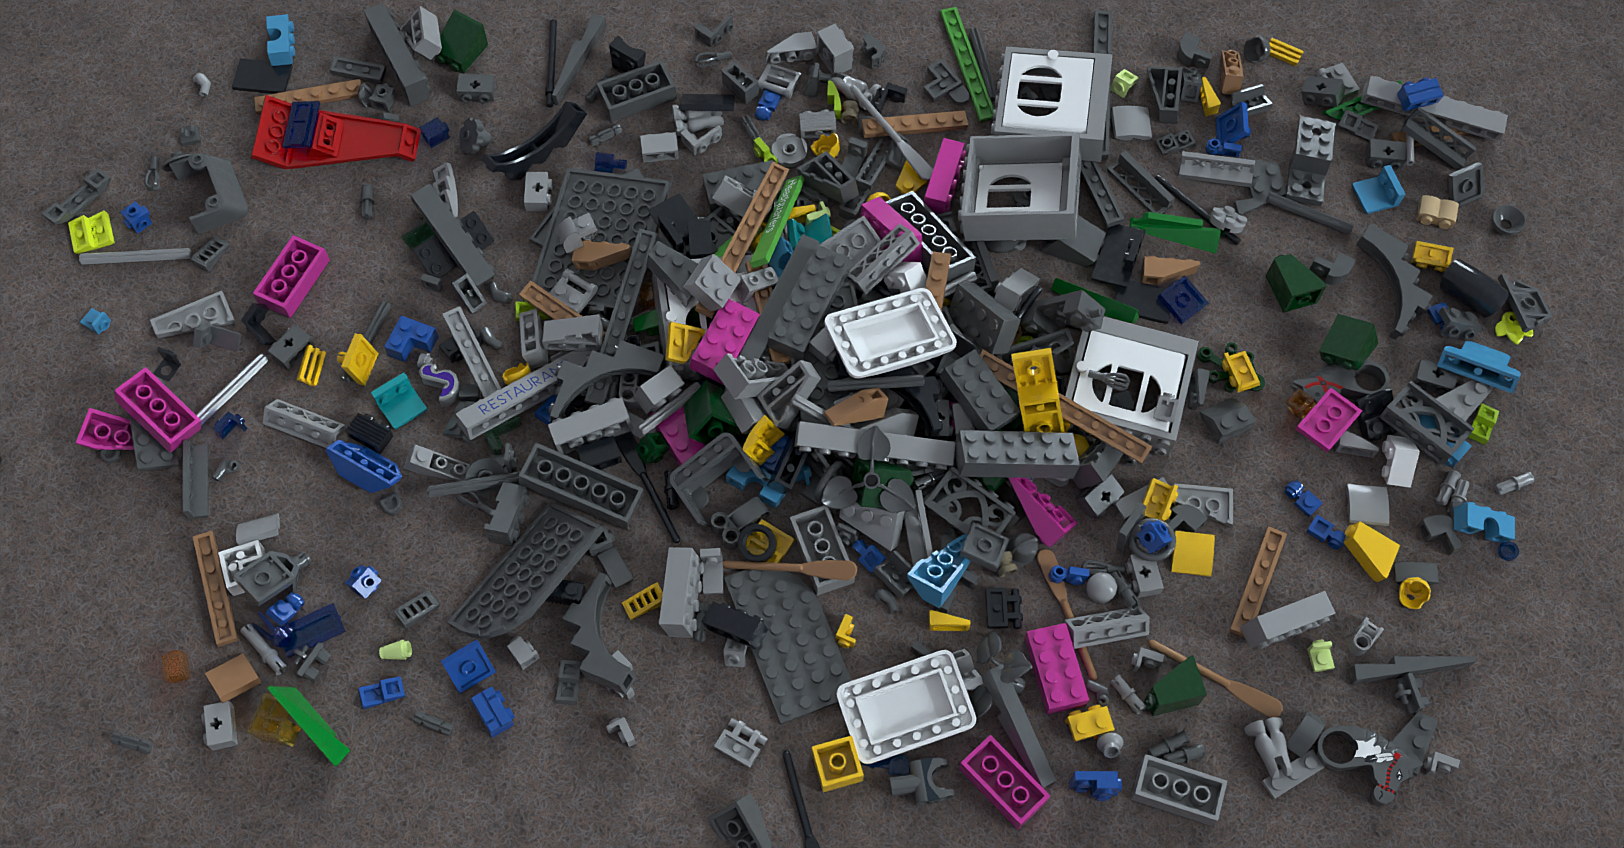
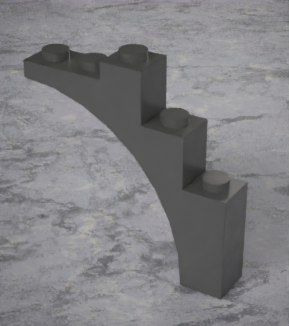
(1390, 255)
(626, 360)
(586, 620)

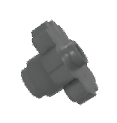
(473, 136)

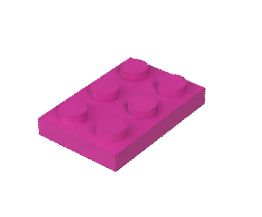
(1328, 420)

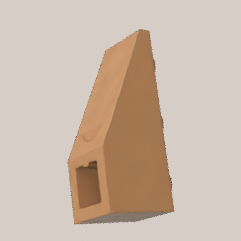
(1231, 72)
(599, 254)
(1164, 270)
(862, 406)

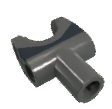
(921, 782)

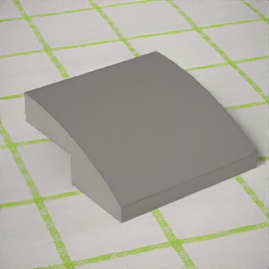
(1131, 122)
(1367, 504)
(258, 529)

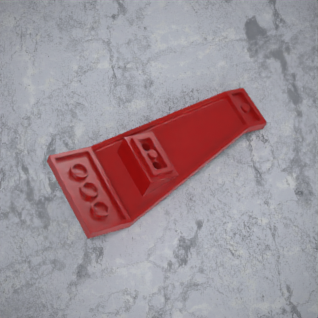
(348, 140)

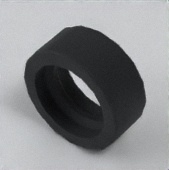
(757, 528)

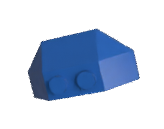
(363, 466)

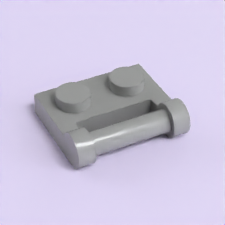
(1340, 72)
(779, 76)
(569, 295)

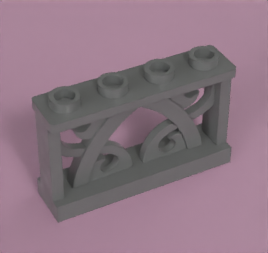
(1446, 421)
(941, 508)

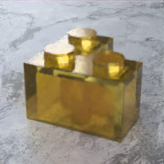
(272, 723)

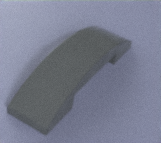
(76, 203)

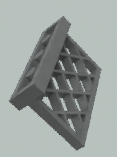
(984, 264)

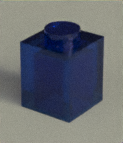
(435, 132)

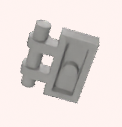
(736, 747)

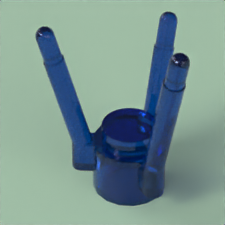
(280, 636)

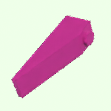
(105, 432)
(1047, 520)

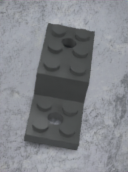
(1310, 160)

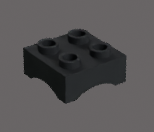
(625, 57)

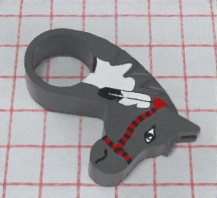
(1383, 759)

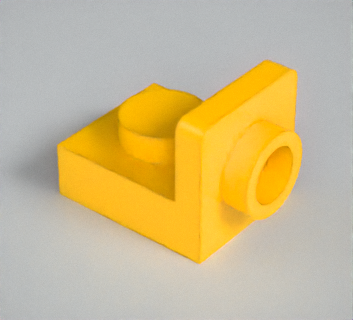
(845, 629)

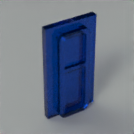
(301, 124)
(314, 628)

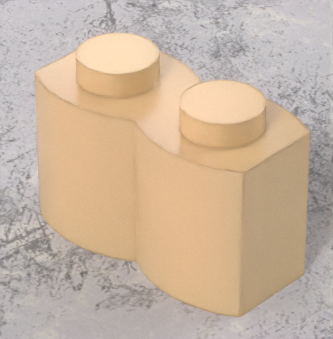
(1437, 212)

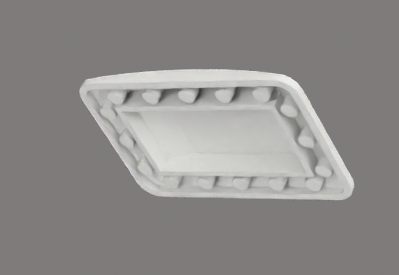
(890, 333)
(906, 706)

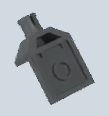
(271, 575)

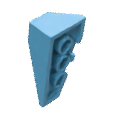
(939, 573)

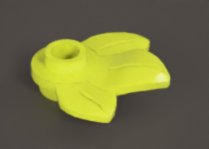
(1511, 328)

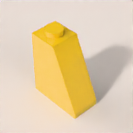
(1371, 550)

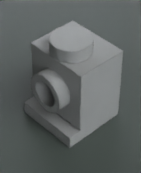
(522, 652)

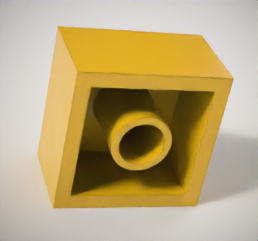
(837, 763)

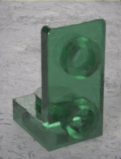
(418, 235)
(493, 434)

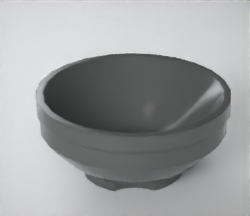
(1510, 214)

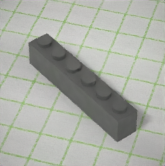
(452, 235)

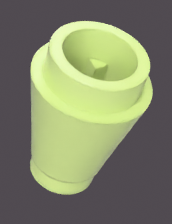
(399, 650)

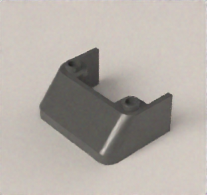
(229, 201)
(707, 466)

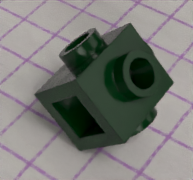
(652, 447)

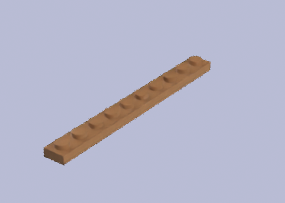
(751, 222)
(1078, 415)

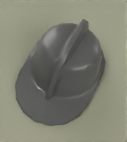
(1023, 548)

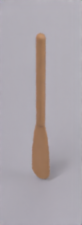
(1046, 561)
(824, 569)
(1252, 697)

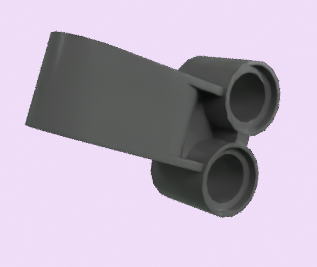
(735, 522)

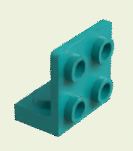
(818, 229)
(399, 401)

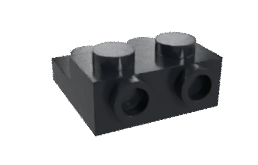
(1372, 407)

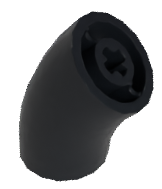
(1473, 288)

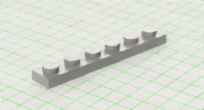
(471, 351)

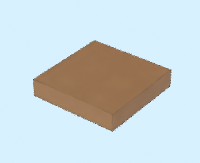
(232, 678)

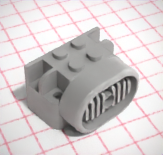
(854, 243)

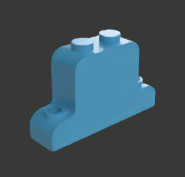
(1481, 365)

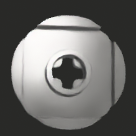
(794, 143)
(1227, 218)

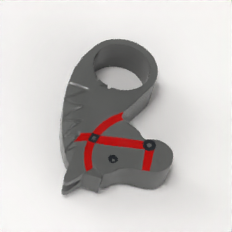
(1341, 381)

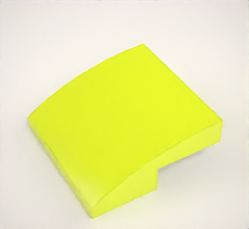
(82, 232)

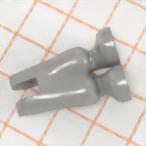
(844, 82)
(695, 120)
(1272, 749)

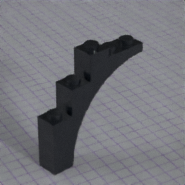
(537, 149)
(919, 397)

